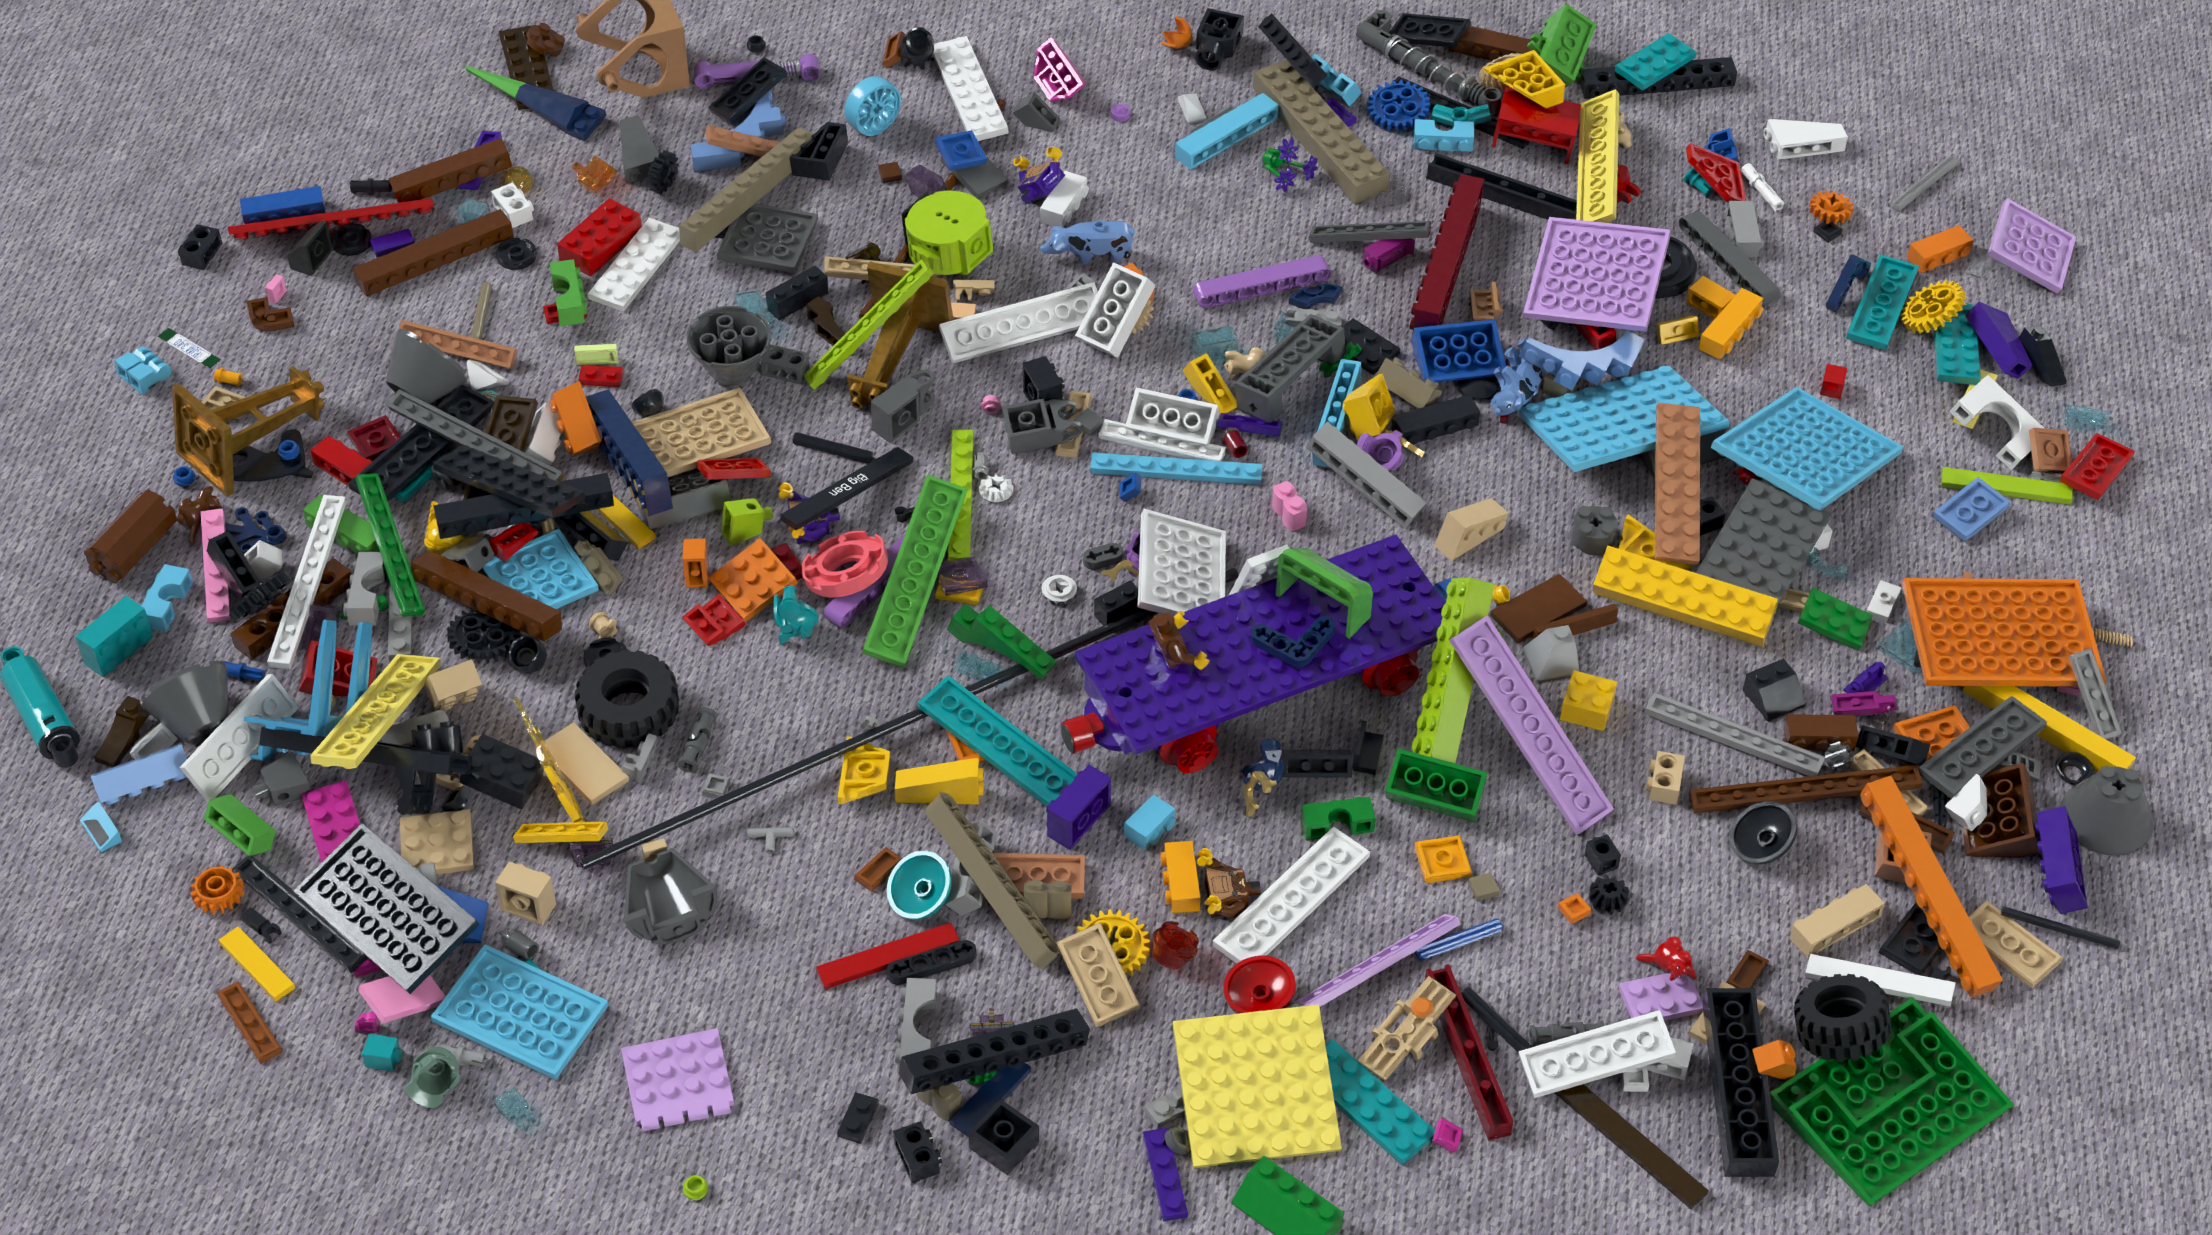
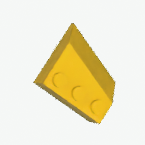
(1530, 77)

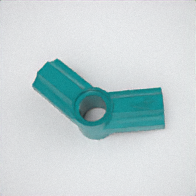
(1448, 115)

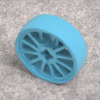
(872, 105)

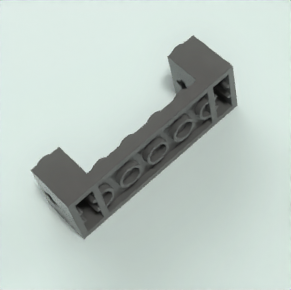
(1261, 386)

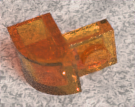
(595, 175)

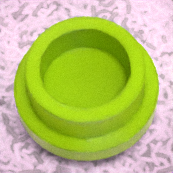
(695, 1187)

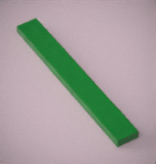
(390, 545)

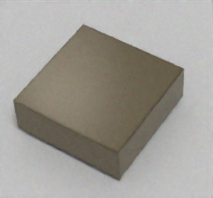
(1483, 886)

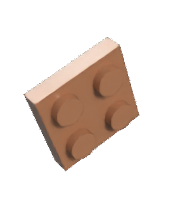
(2050, 450)

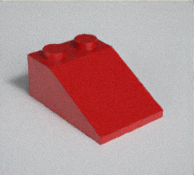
(341, 674)

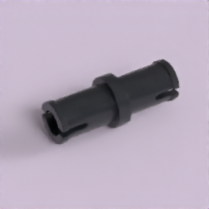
(370, 186)

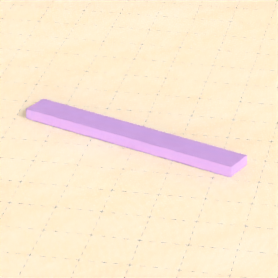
(1380, 961)

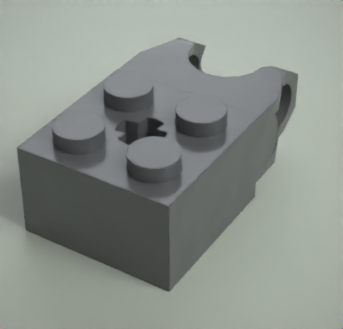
(901, 405)
(1039, 424)

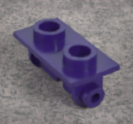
(1868, 680)

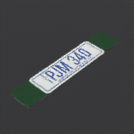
(189, 348)

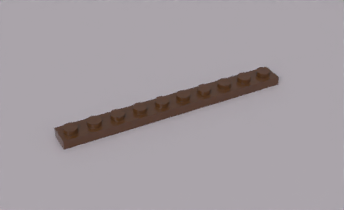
(1799, 789)

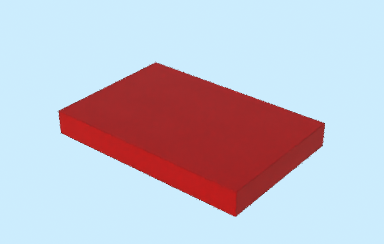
(733, 468)

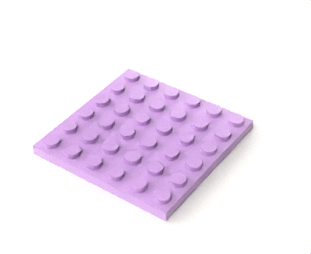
(1597, 274)

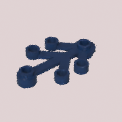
(272, 535)

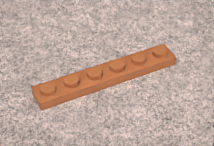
(463, 345)

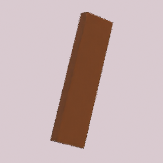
(249, 1022)

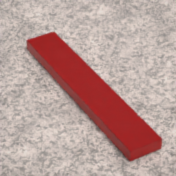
(879, 957)

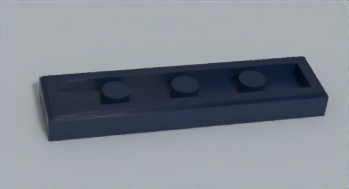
(988, 1095)

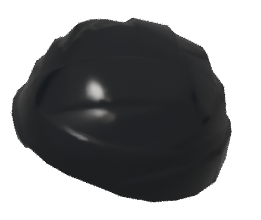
(648, 403)

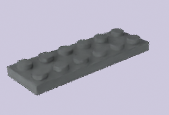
(1982, 746)

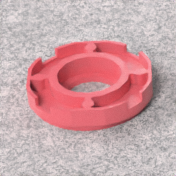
(838, 550)

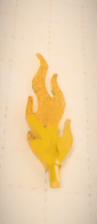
(551, 768)

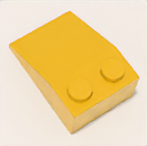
(1369, 407)

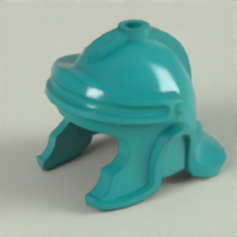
(798, 626)

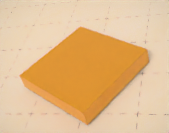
(1442, 859)

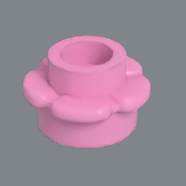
(991, 404)

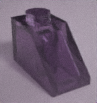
(317, 614)

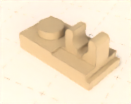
(982, 287)

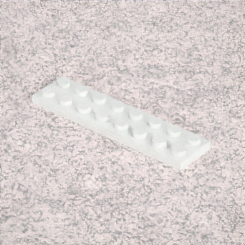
(969, 88)
(1017, 323)
(1292, 897)

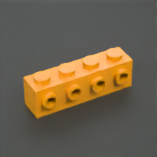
(1731, 324)

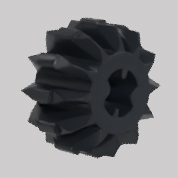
(1608, 894)

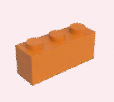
(1940, 248)

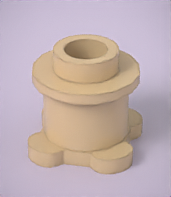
(602, 625)

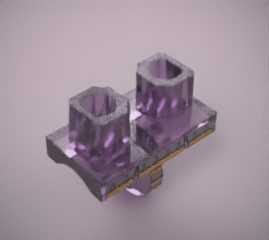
(583, 849)
(982, 1028)

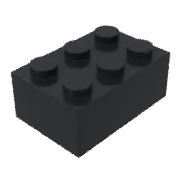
(503, 771)

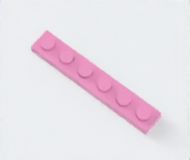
(215, 586)

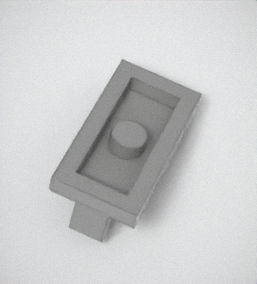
(640, 763)
(1166, 1108)

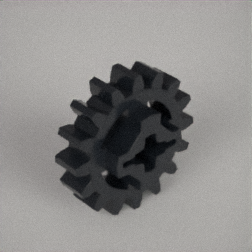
(662, 172)

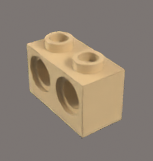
(1666, 777)

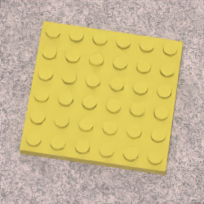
(1256, 1086)

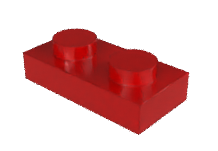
(601, 376)

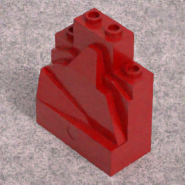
(1532, 122)

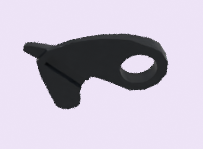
(269, 466)

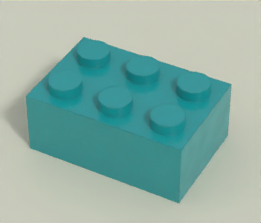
(114, 636)

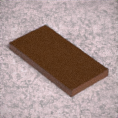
(1538, 606)

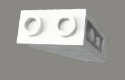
(1804, 138)

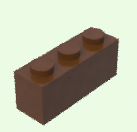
(1820, 731)

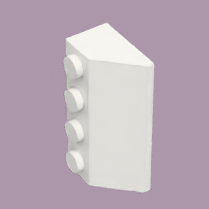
(1172, 416)

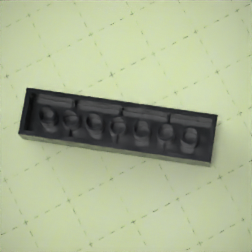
(1738, 1088)

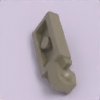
(599, 566)

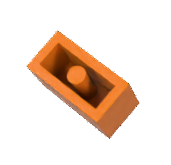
(695, 562)

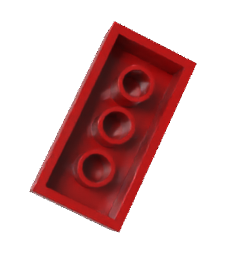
(600, 236)

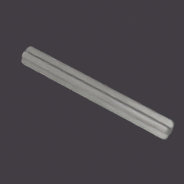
(1924, 183)

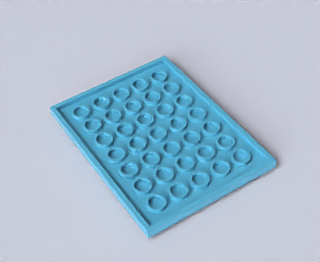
(1614, 417)
(1807, 448)

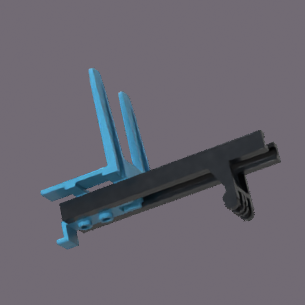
(307, 734)

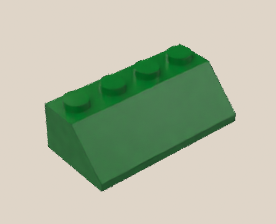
(1436, 785)
(1285, 1203)

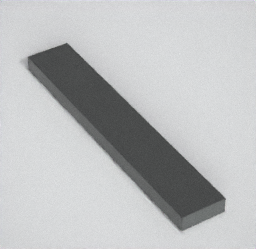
(1370, 231)

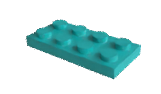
(1655, 61)

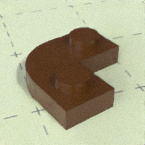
(268, 320)

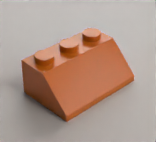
(575, 420)

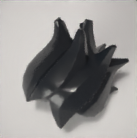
(917, 47)

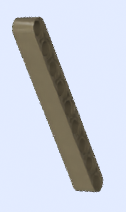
(992, 880)

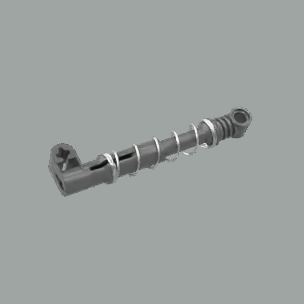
(1376, 33)

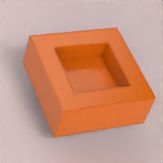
(1574, 908)

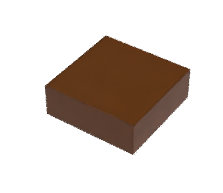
(890, 172)

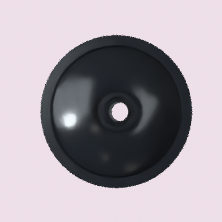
(1758, 825)

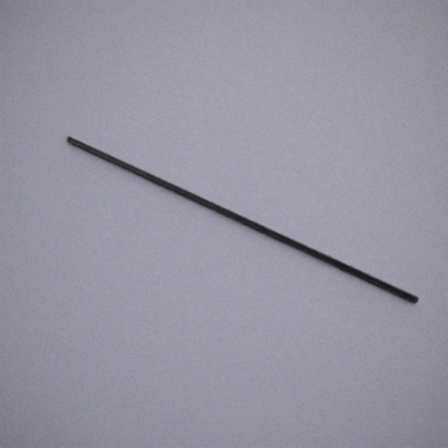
(855, 742)

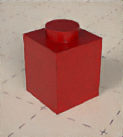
(1833, 381)

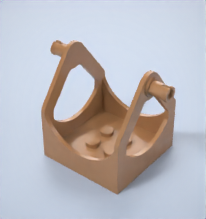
(660, 39)

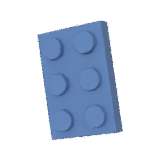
(1971, 509)

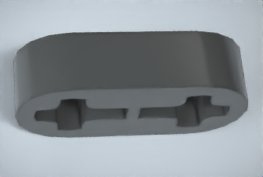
(1102, 556)

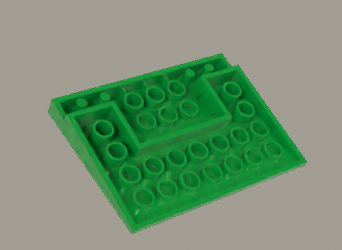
(1892, 1110)

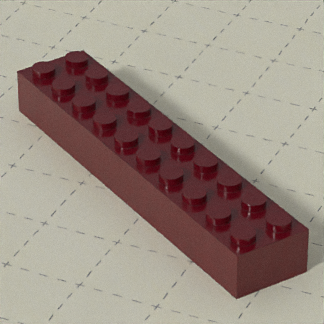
(1448, 254)

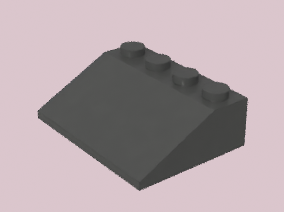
(691, 497)

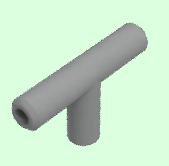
(770, 834)

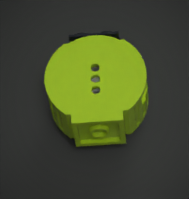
(947, 232)

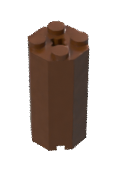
(130, 536)

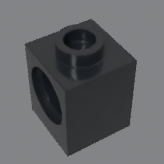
(1602, 854)

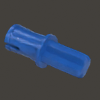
(242, 671)

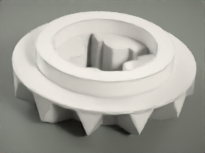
(992, 493)
(1063, 583)

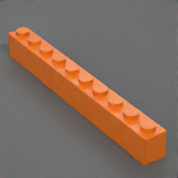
(1931, 887)

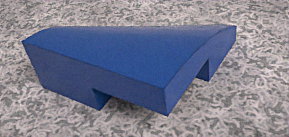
(1723, 144)

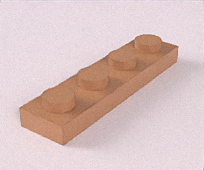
(738, 141)

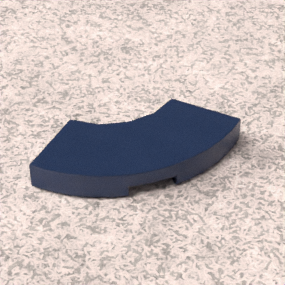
(1320, 294)

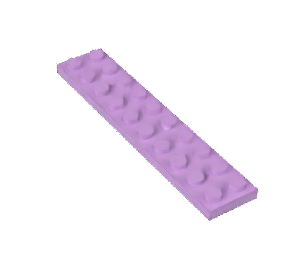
(1531, 725)

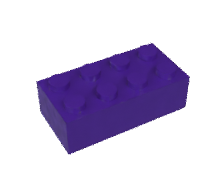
(2061, 860)

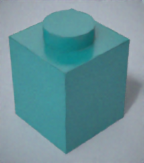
(382, 1052)

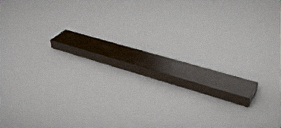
(1634, 1144)

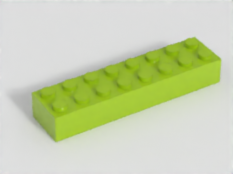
(1449, 679)

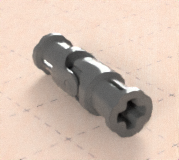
(697, 740)
(1551, 1033)

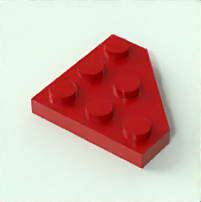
(1718, 171)

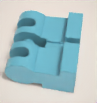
(142, 369)

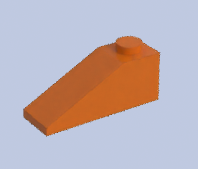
(1776, 1059)

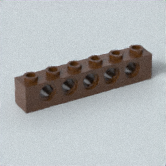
(260, 631)

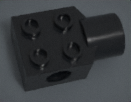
(1217, 38)

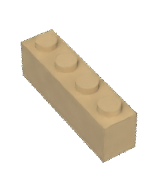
(1836, 920)

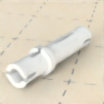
(1758, 182)

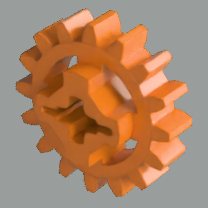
(1831, 207)

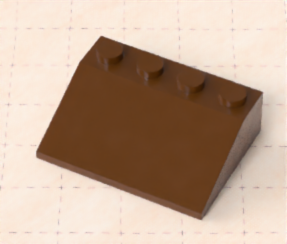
(2010, 816)

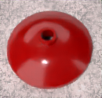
(1259, 977)

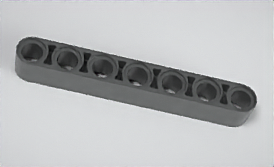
(1728, 256)

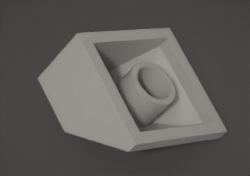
(1552, 654)

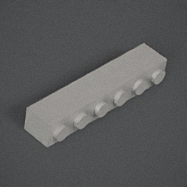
(1366, 475)

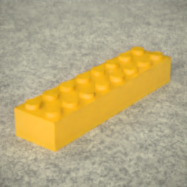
(1685, 596)

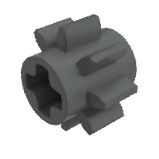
(1839, 756)

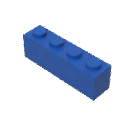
(282, 205)

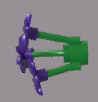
(1273, 159)

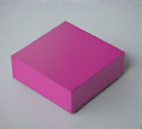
(1447, 1135)

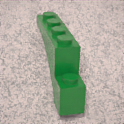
(997, 633)

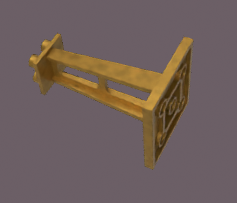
(924, 309)
(207, 440)

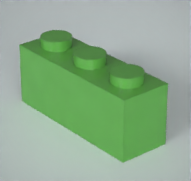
(239, 824)

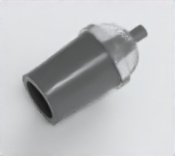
(517, 942)

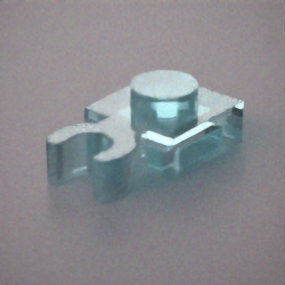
(512, 1106)

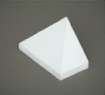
(1192, 108)
(483, 377)
(152, 742)

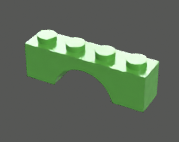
(572, 304)

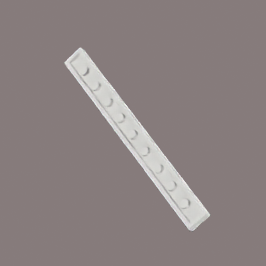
(306, 582)

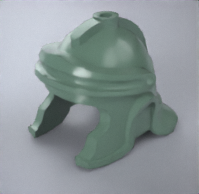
(432, 1077)

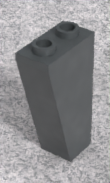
(637, 149)

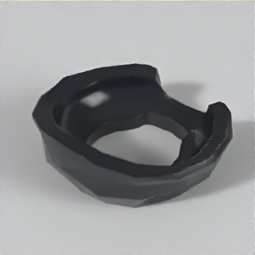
(2077, 760)

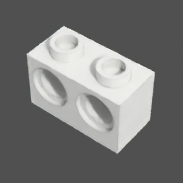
(513, 204)

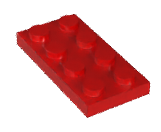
(2097, 466)

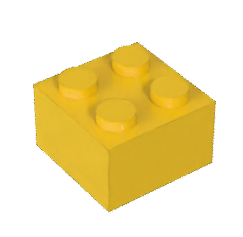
(1588, 700)

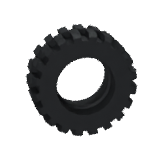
(1852, 997)

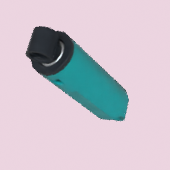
(39, 707)

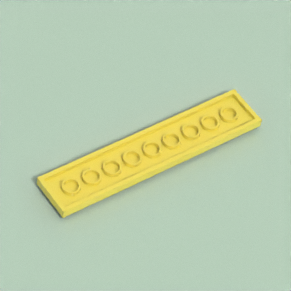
(1598, 158)
(375, 711)

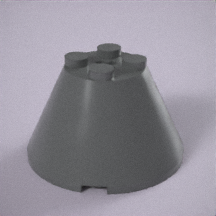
(729, 343)
(191, 701)
(2110, 811)

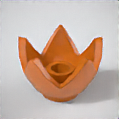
(1179, 38)

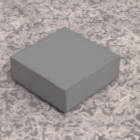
(716, 785)

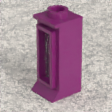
(1386, 252)

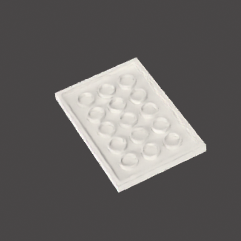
(1179, 563)

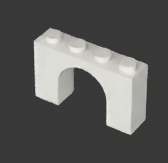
(1990, 397)

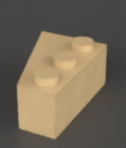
(1470, 527)

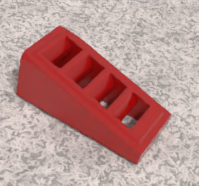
(506, 550)

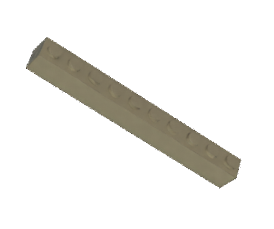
(742, 192)

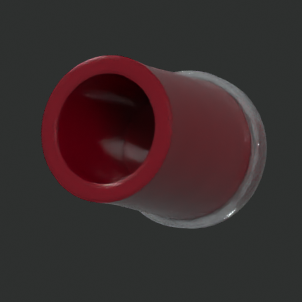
(1234, 442)

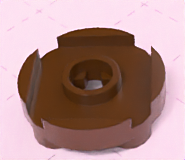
(544, 39)

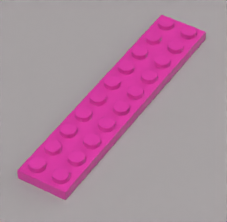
(331, 822)

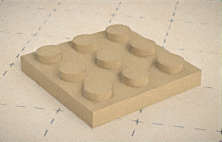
(438, 839)

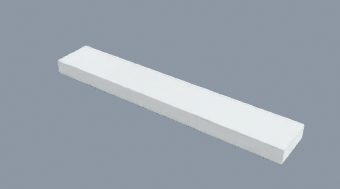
(1118, 433)
(1891, 981)

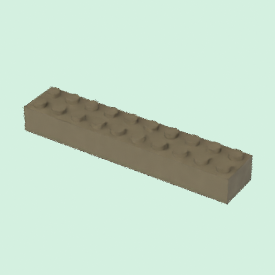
(1322, 132)

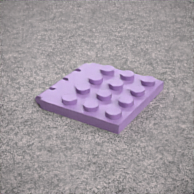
(677, 1079)

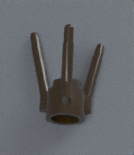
(868, 252)

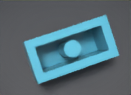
(1150, 822)

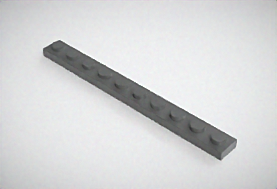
(465, 434)

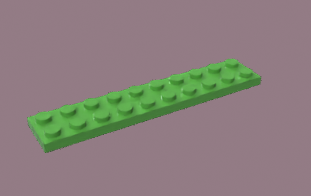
(914, 571)

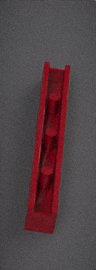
(1473, 1060)

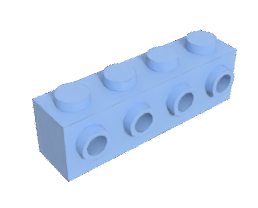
(139, 774)

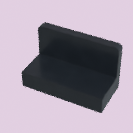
(1367, 751)

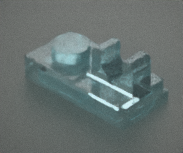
(2082, 414)
(975, 667)

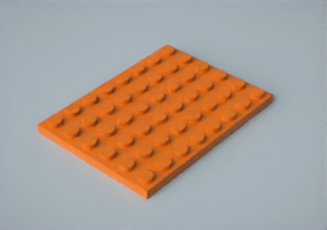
(1999, 630)

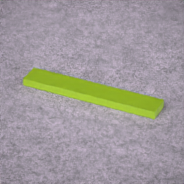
(2009, 485)

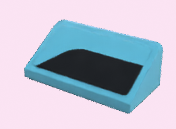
(100, 828)

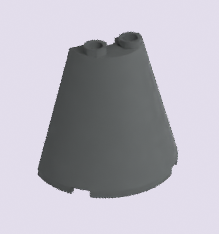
(667, 899)

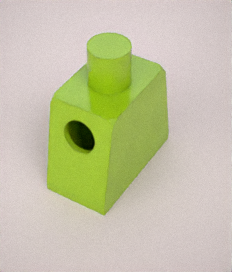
(743, 520)

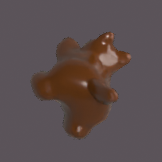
(190, 511)

